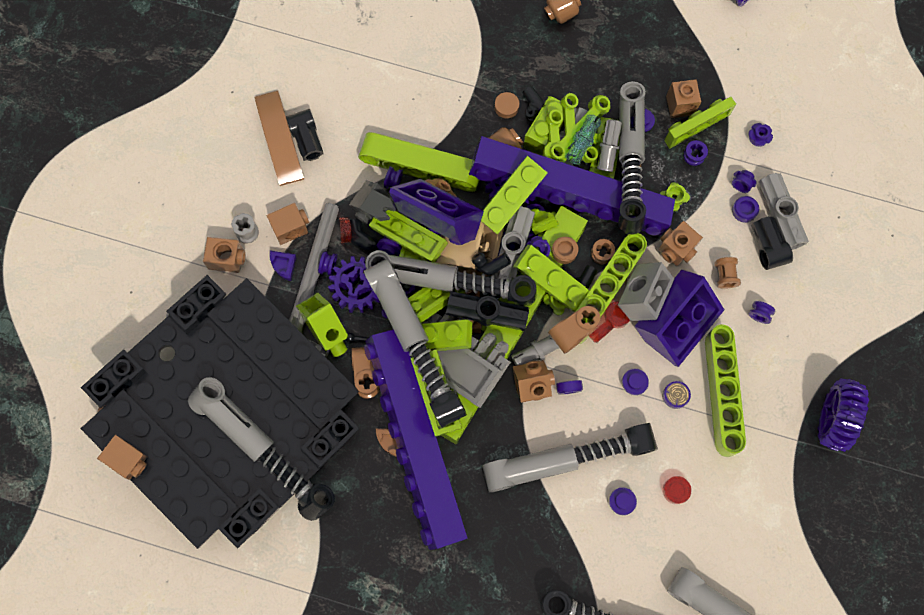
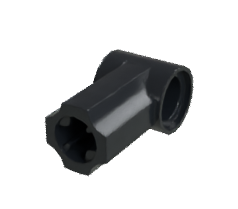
(303, 130)
(772, 250)

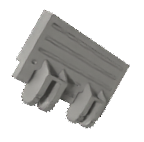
(468, 370)

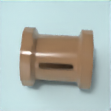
(727, 272)

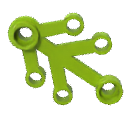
(571, 128)

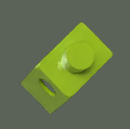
(324, 324)

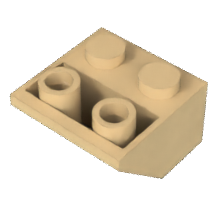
(461, 255)

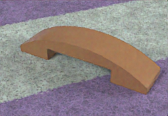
(278, 138)

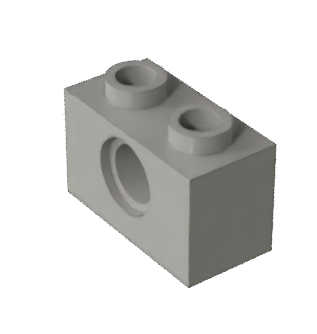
(646, 291)

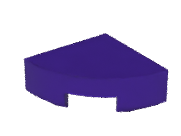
(283, 264)

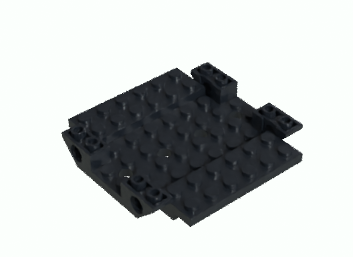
(266, 371)

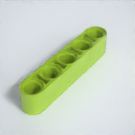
(418, 161)
(613, 277)
(720, 402)

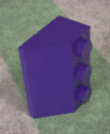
(437, 210)
(684, 317)

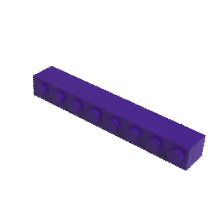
(569, 185)
(416, 441)

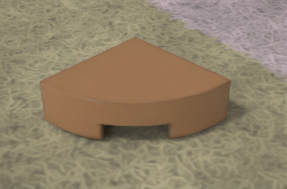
(386, 441)

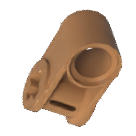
(572, 331)
(363, 371)

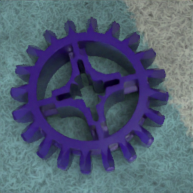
(843, 415)

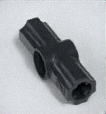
(504, 315)

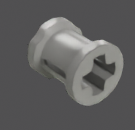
(243, 221)

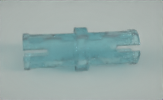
(583, 139)

